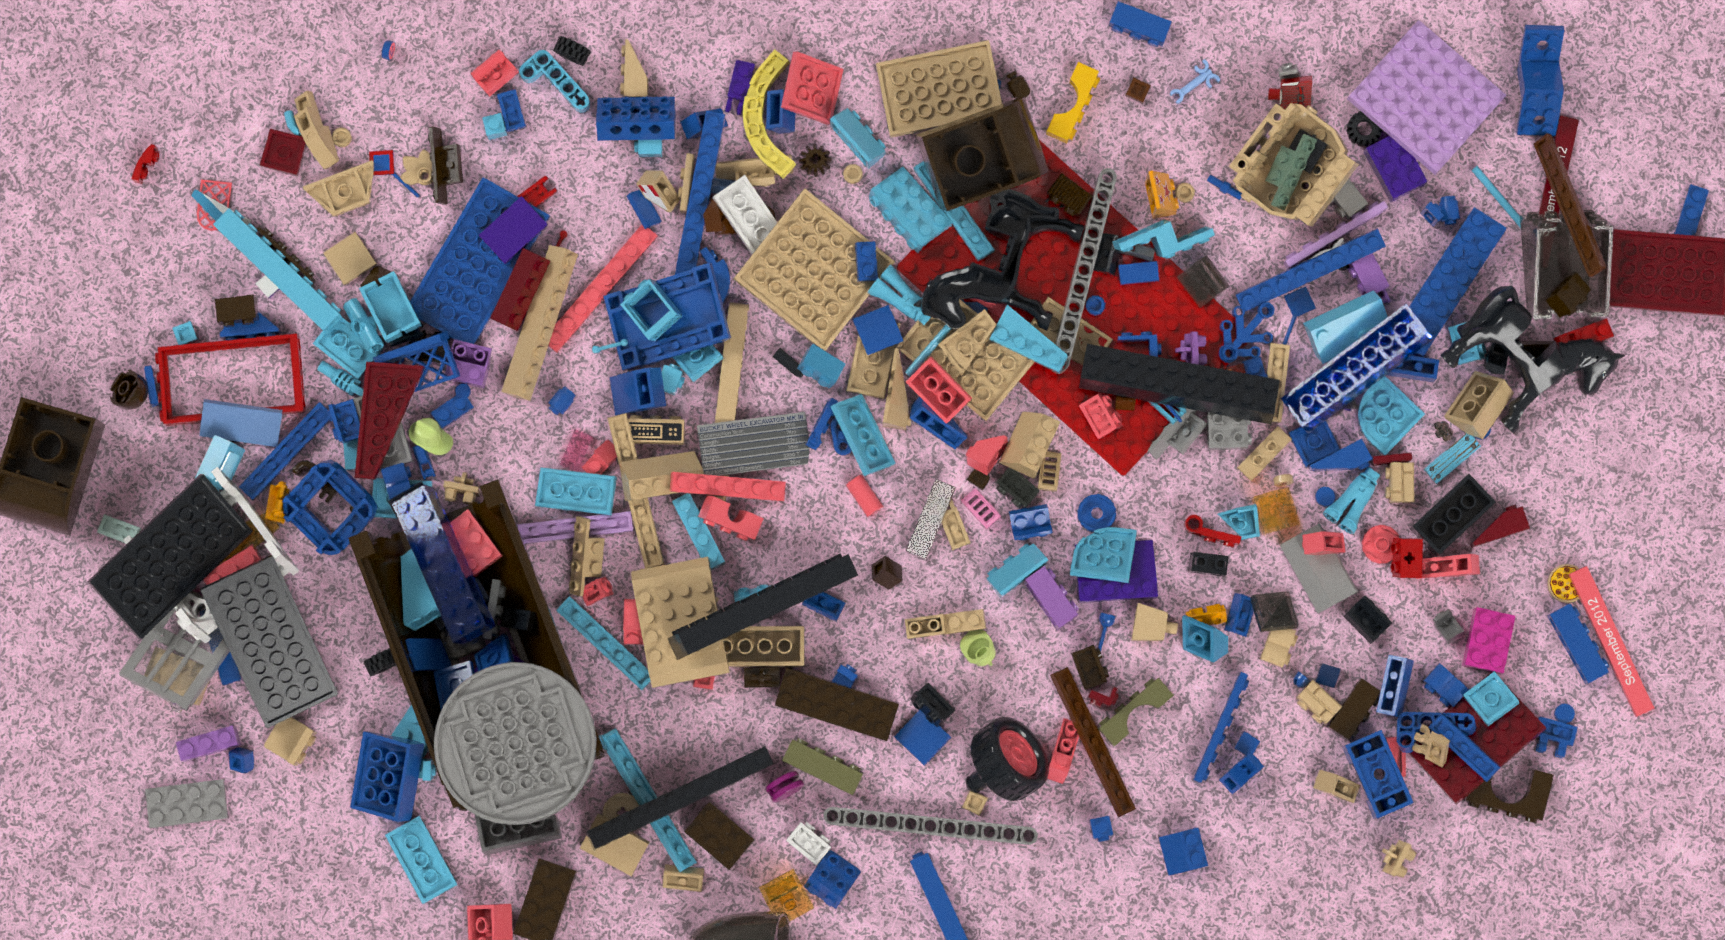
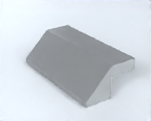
(1320, 575)

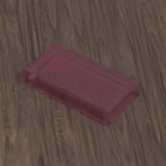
(576, 450)

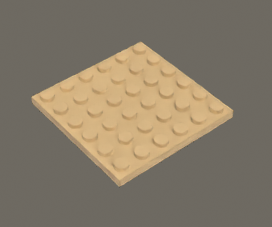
(810, 270)

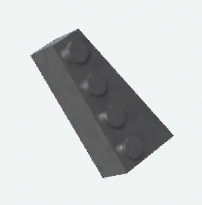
(502, 837)

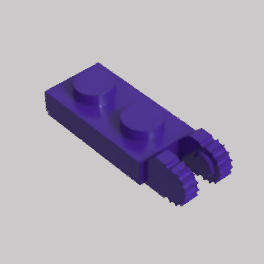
(739, 84)

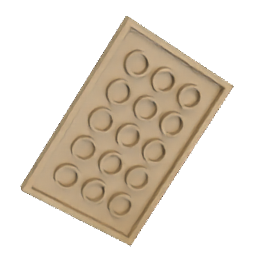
(937, 87)
(988, 376)

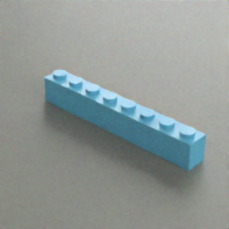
(277, 270)

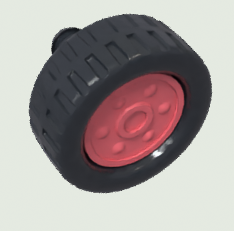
(1007, 760)

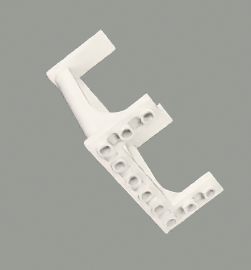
(202, 626)

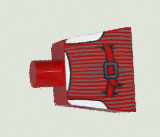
(1293, 90)

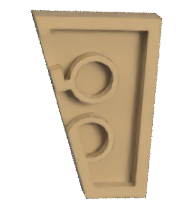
(967, 341)

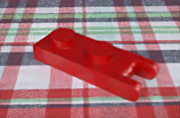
(537, 193)

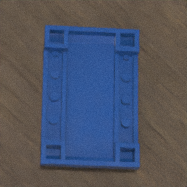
(702, 322)

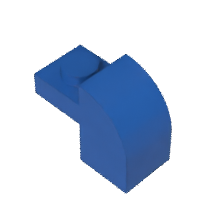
(1241, 772)

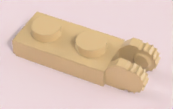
(954, 528)

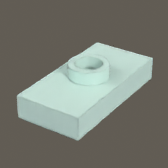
(117, 529)

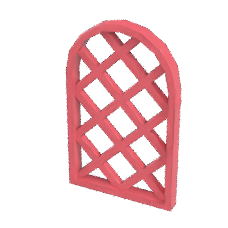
(214, 196)

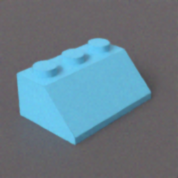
(858, 137)
(1016, 569)

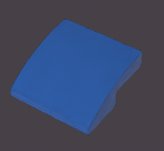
(877, 330)
(922, 738)

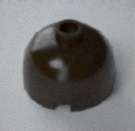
(129, 390)

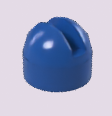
(1300, 680)

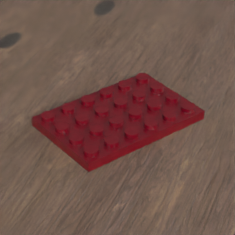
(1668, 272)
(1499, 741)

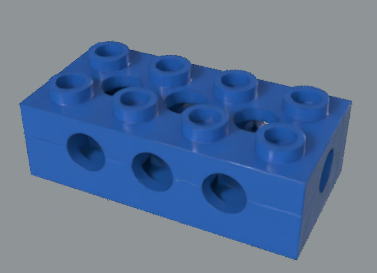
(636, 118)

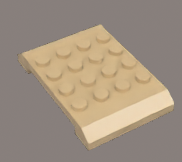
(666, 601)

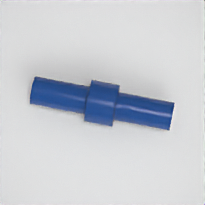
(1224, 187)

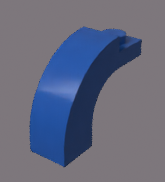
(721, 272)

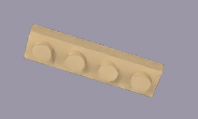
(1277, 369)

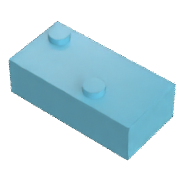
(1344, 325)

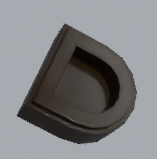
(978, 479)

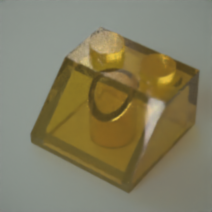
(1276, 511)
(787, 895)

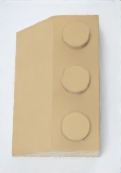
(1479, 404)
(1029, 443)

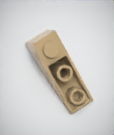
(635, 79)

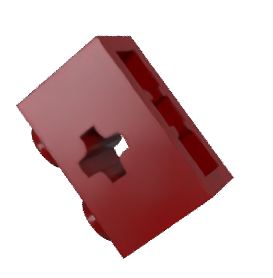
(1414, 551)

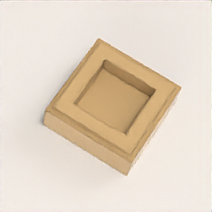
(975, 803)

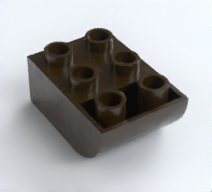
(982, 154)
(47, 465)

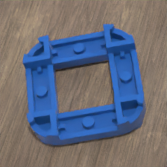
(297, 512)

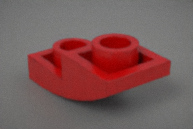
(148, 158)

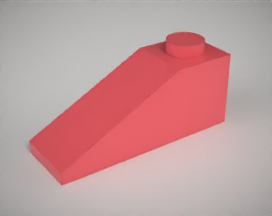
(1450, 566)

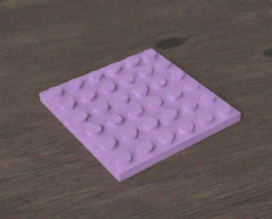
(1426, 97)

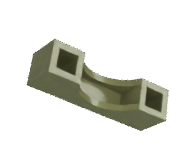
(1154, 695)

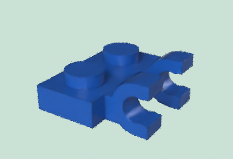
(1557, 732)

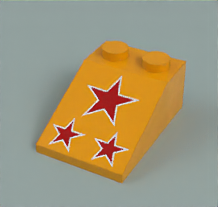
(1160, 194)

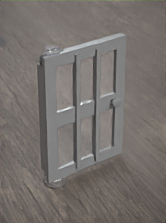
(174, 662)

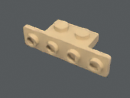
(753, 169)
(586, 556)

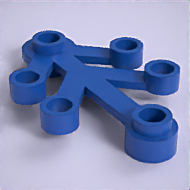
(1243, 335)

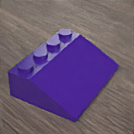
(1141, 582)

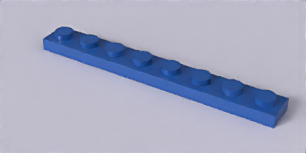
(1310, 270)

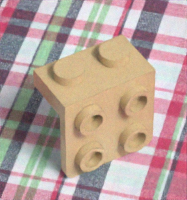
(291, 740)

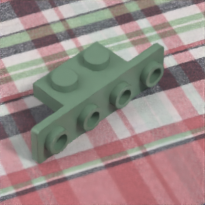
(1288, 170)

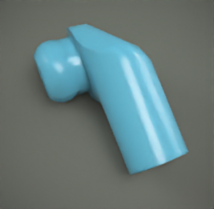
(291, 123)

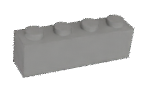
(1347, 199)

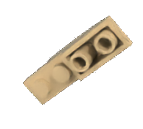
(313, 132)
(945, 624)

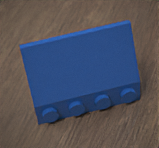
(387, 776)

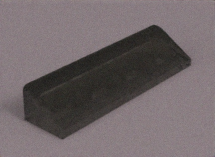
(930, 518)

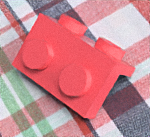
(494, 73)

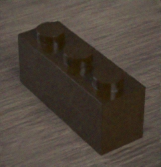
(1355, 710)

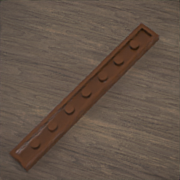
(1569, 205)
(1092, 742)

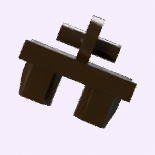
(761, 677)

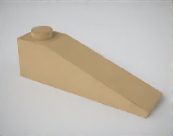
(896, 405)

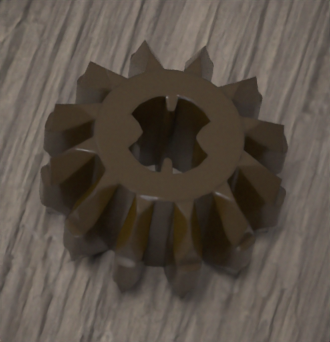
(820, 164)

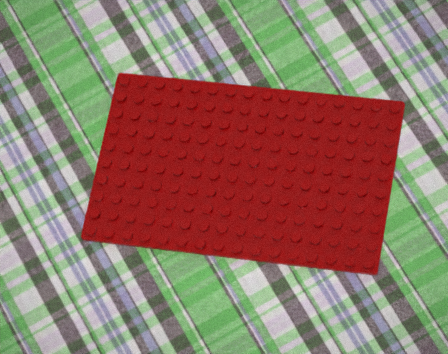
(1134, 308)

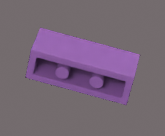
(208, 743)

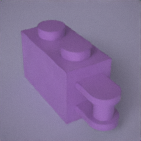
(1369, 276)

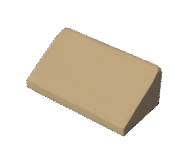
(689, 879)

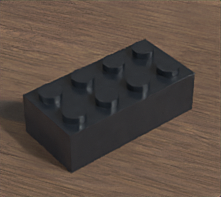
(1452, 515)

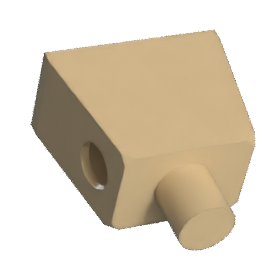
(1151, 624)

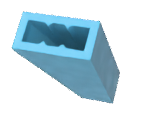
(418, 601)

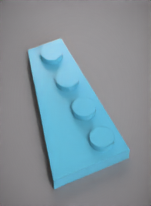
(1024, 339)

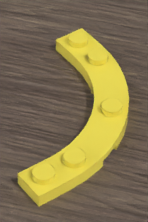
(753, 114)

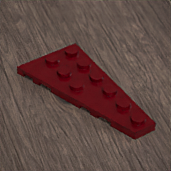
(384, 403)

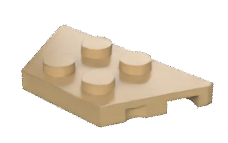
(344, 190)

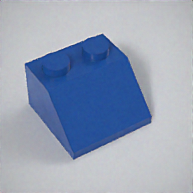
(1183, 851)

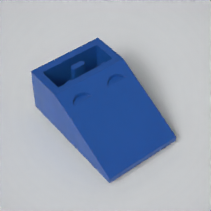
(637, 391)

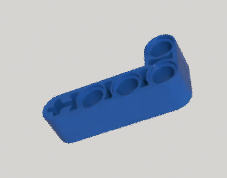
(1419, 717)

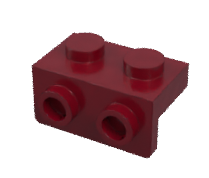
(1098, 700)

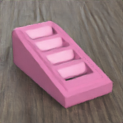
(992, 520)

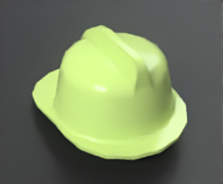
(430, 436)
(978, 648)

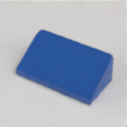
(1239, 615)

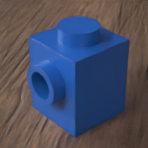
(1101, 828)

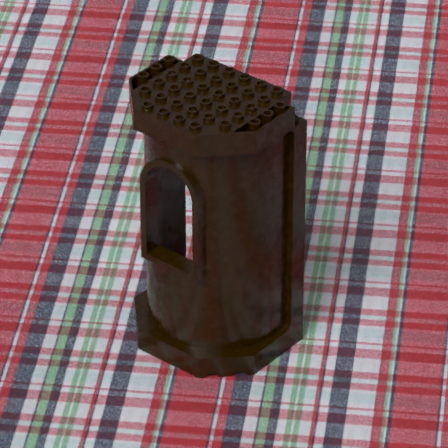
(381, 570)

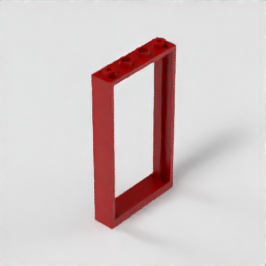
(163, 376)

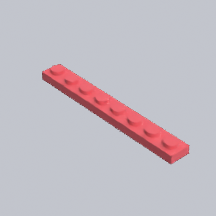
(601, 286)

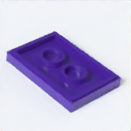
(513, 230)

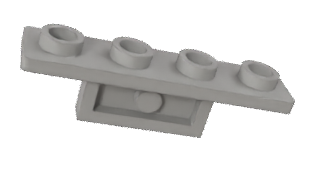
(1178, 435)

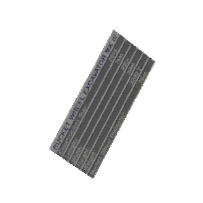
(754, 444)

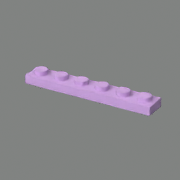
(1341, 230)
(564, 528)

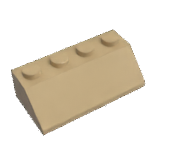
(653, 475)

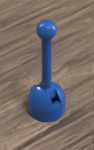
(1106, 621)

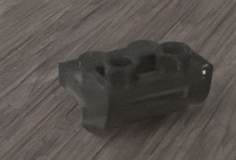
(1203, 281)

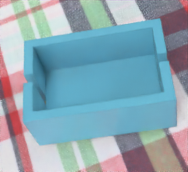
(390, 307)

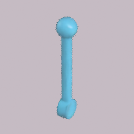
(596, 349)

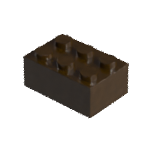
(719, 836)

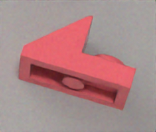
(601, 459)

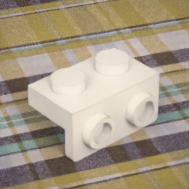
(809, 843)

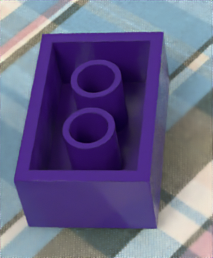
(1394, 168)

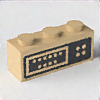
(657, 430)

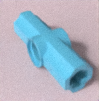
(363, 325)

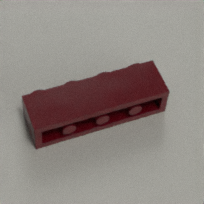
(520, 289)

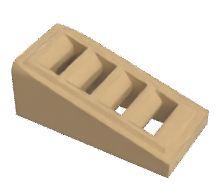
(1049, 487)

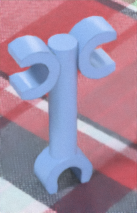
(1205, 74)

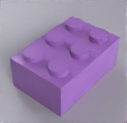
(1051, 597)

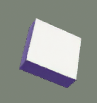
(267, 286)

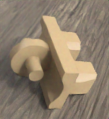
(452, 488)
(1395, 858)

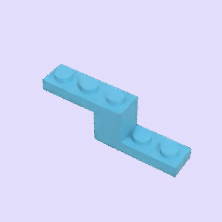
(1163, 239)

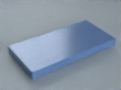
(241, 422)

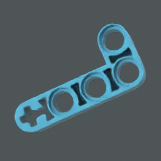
(559, 83)

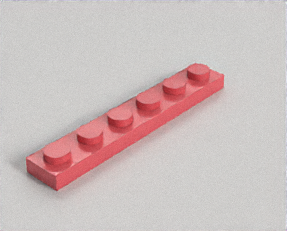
(727, 486)

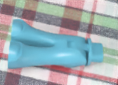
(904, 303)
(1360, 491)

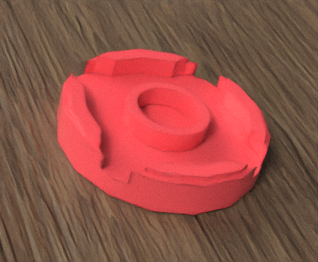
(1376, 541)

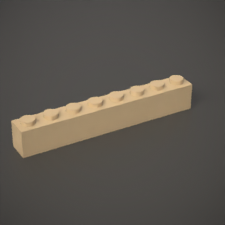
(539, 324)

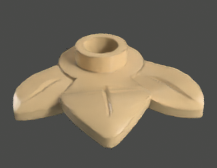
(416, 167)

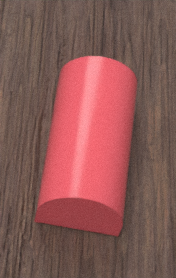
(864, 495)

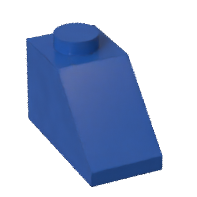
(694, 123)

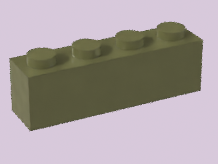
(823, 767)

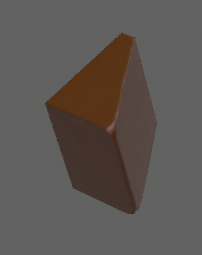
(1124, 403)

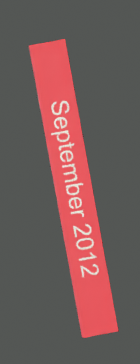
(1611, 641)

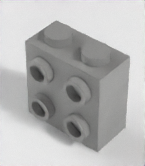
(1227, 433)

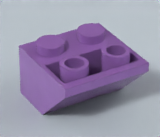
(472, 363)

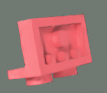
(1101, 415)

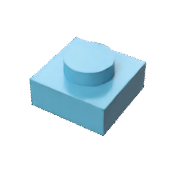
(185, 333)

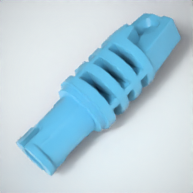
(341, 379)

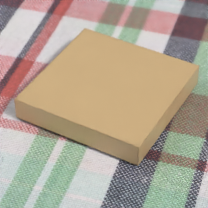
(349, 258)

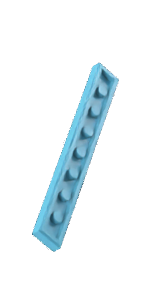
(644, 793)

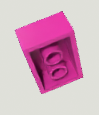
(1488, 640)

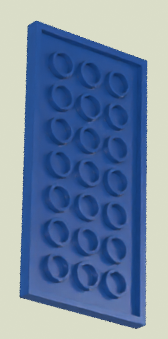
(466, 274)

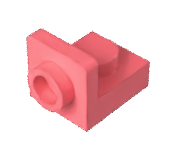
(597, 591)

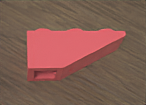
(1063, 752)

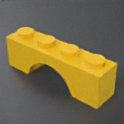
(1062, 125)

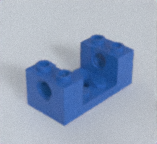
(1385, 794)

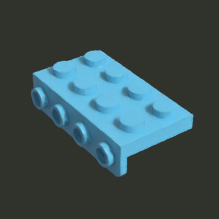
(909, 209)

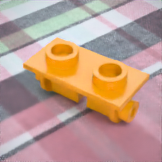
(275, 505)
(1215, 614)

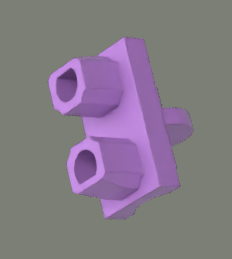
(1189, 348)

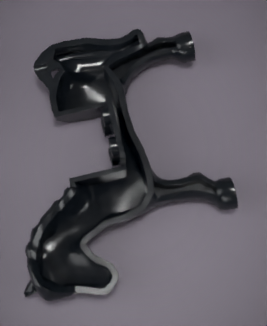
(1015, 222)
(1503, 323)

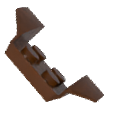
(717, 222)

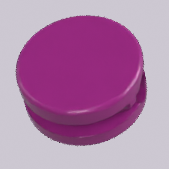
(783, 786)

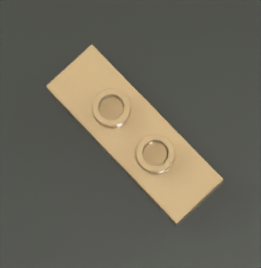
(687, 176)
(1264, 453)

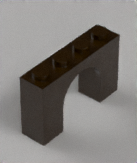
(1530, 806)

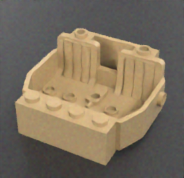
(1323, 187)

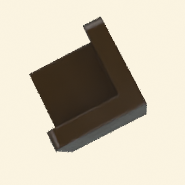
(886, 572)

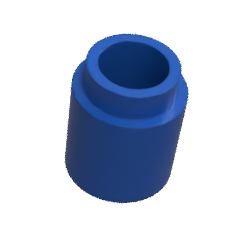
(1450, 210)
(561, 401)

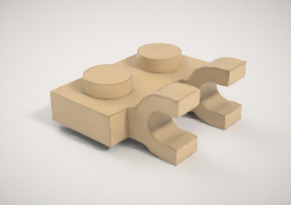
(1434, 746)

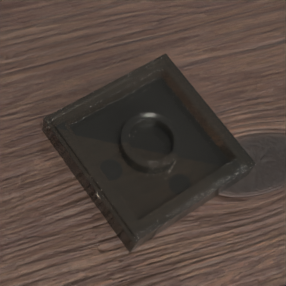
(1274, 611)

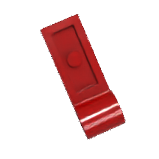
(1599, 331)
(1210, 535)

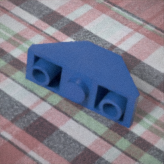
(262, 327)

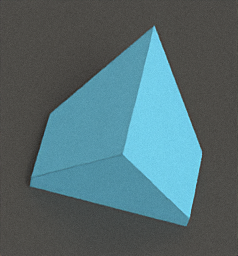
(1243, 521)

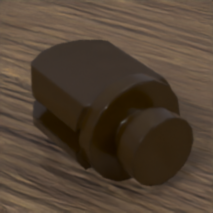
(1018, 85)

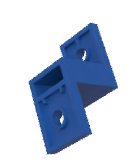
(1540, 80)

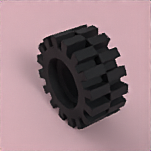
(572, 50)
(1356, 136)
(380, 662)

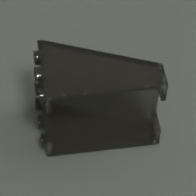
(1552, 257)

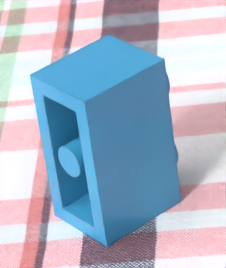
(821, 366)

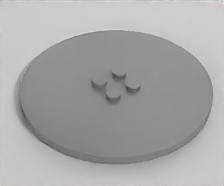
(515, 743)

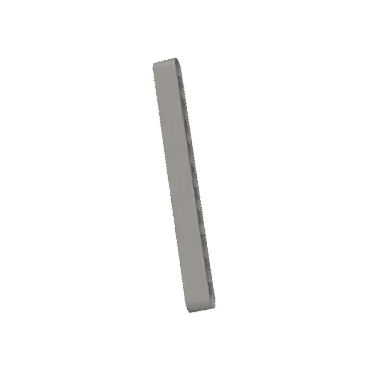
(1085, 261)
(940, 824)

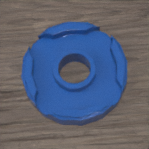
(1096, 501)

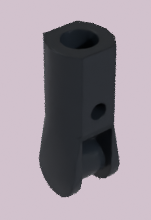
(788, 362)

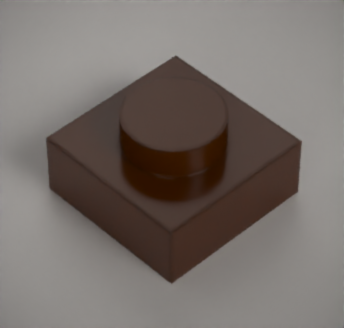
(1138, 90)

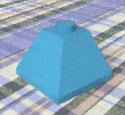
(1203, 639)

